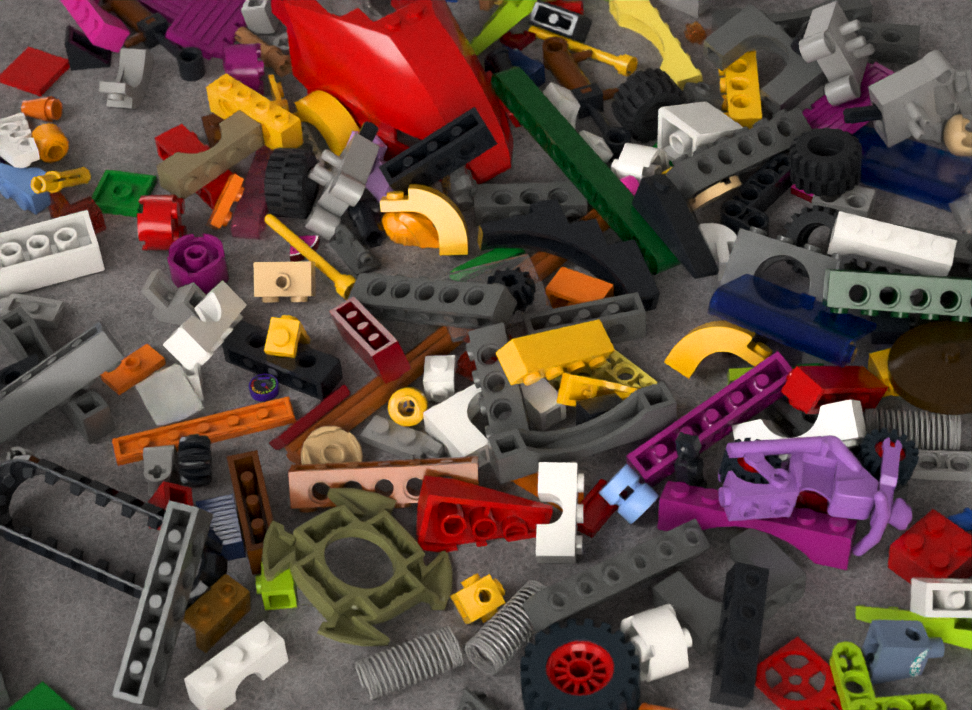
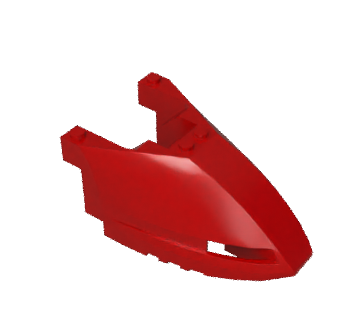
(397, 72)

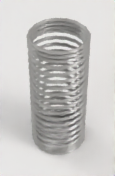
(872, 419)
(488, 648)
(371, 679)

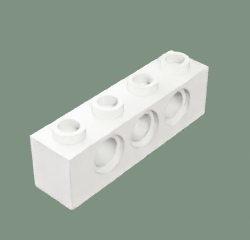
(941, 597)

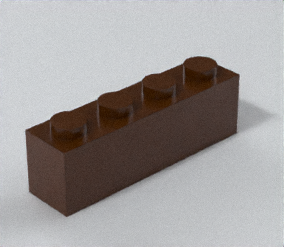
(251, 503)

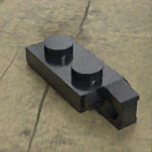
(689, 464)

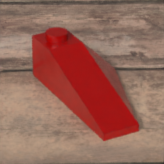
(465, 513)

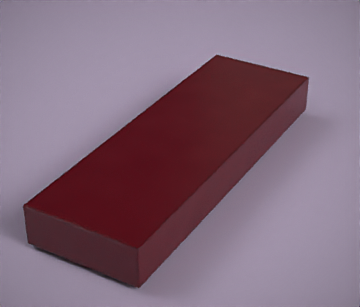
(310, 418)

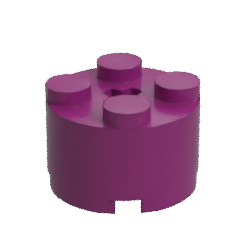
(243, 64)
(198, 261)

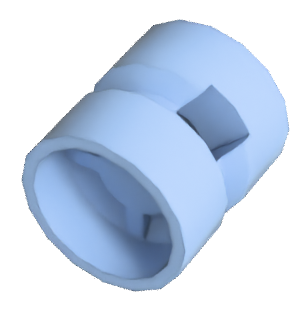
(636, 502)

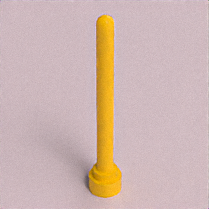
(621, 63)
(343, 283)

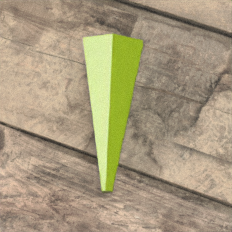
(502, 20)
(951, 630)

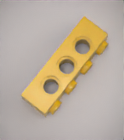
(741, 90)
(278, 125)

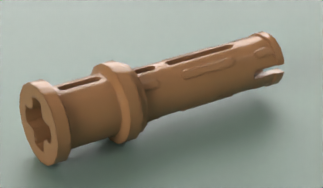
(271, 55)

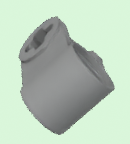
(159, 466)

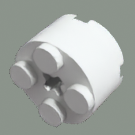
(640, 161)
(658, 642)

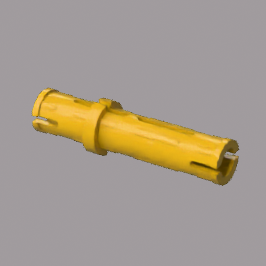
(51, 178)

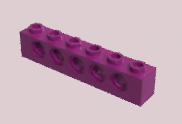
(712, 418)

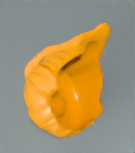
(410, 229)

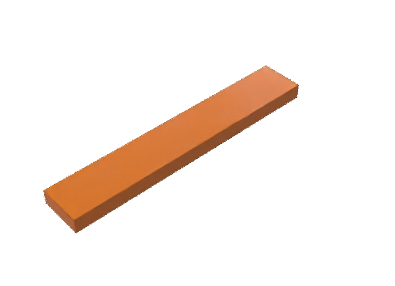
(215, 426)

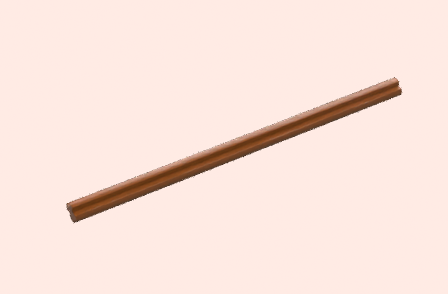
(377, 393)

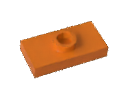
(133, 369)

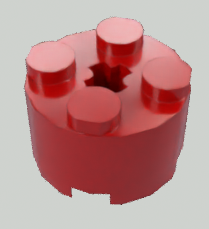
(160, 221)

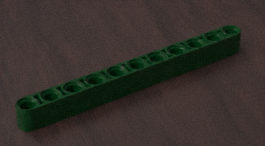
(581, 165)

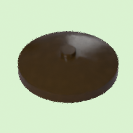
(934, 367)

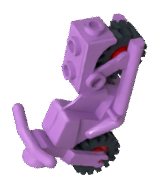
(765, 487)

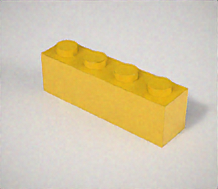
(555, 352)

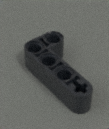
(756, 195)

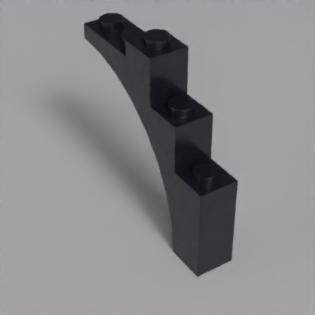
(581, 243)

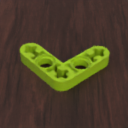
(867, 700)

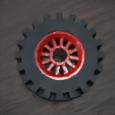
(558, 659)

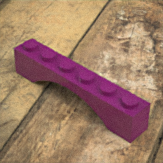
(816, 534)

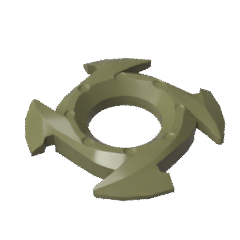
(345, 607)

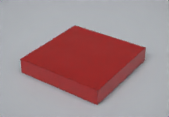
(34, 71)

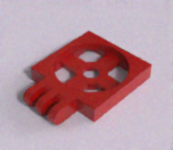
(813, 700)

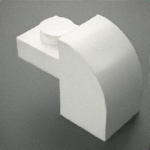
(721, 242)

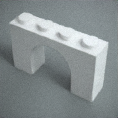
(452, 425)

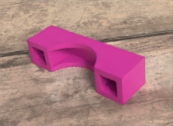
(97, 24)

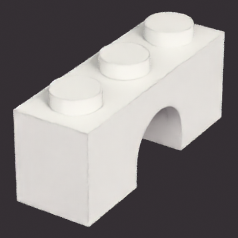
(559, 540)
(216, 682)

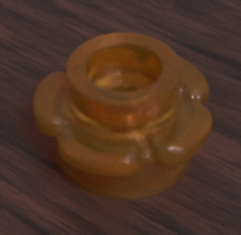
(695, 33)

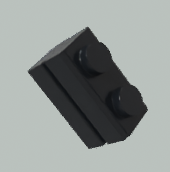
(560, 21)

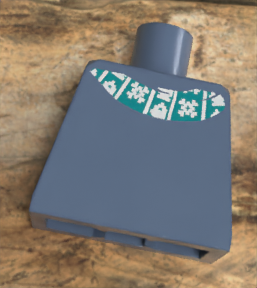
(898, 650)

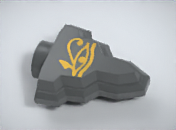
(460, 188)

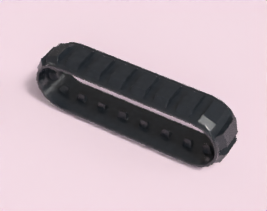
(23, 467)

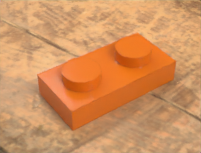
(231, 192)

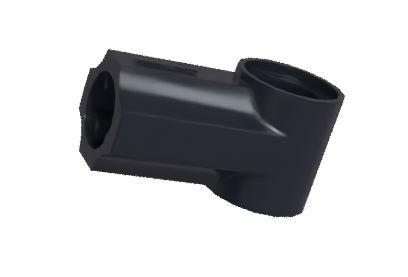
(368, 221)

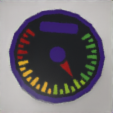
(264, 387)

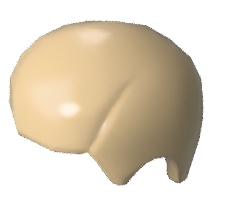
(956, 137)

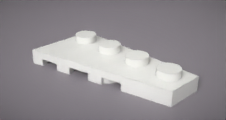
(16, 141)

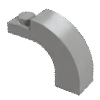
(131, 80)

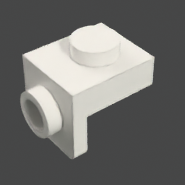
(439, 377)

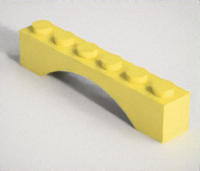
(646, 20)

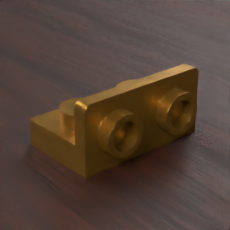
(217, 611)

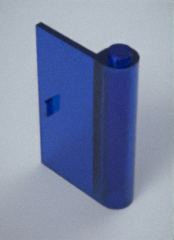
(913, 170)
(790, 318)

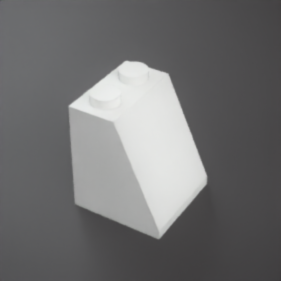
(691, 126)

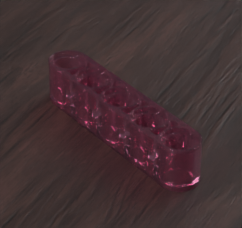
(252, 207)

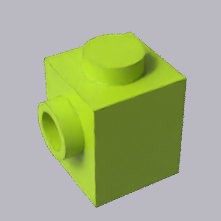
(279, 592)

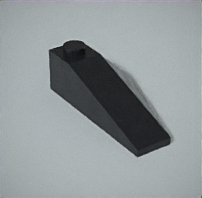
(675, 224)

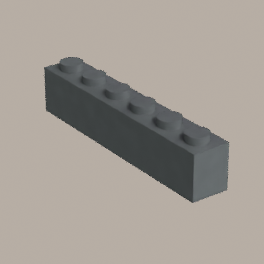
(56, 379)

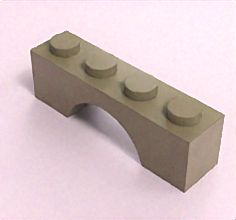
(187, 173)

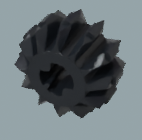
(519, 285)
(195, 460)

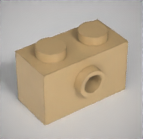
(284, 280)

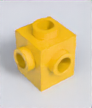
(468, 600)

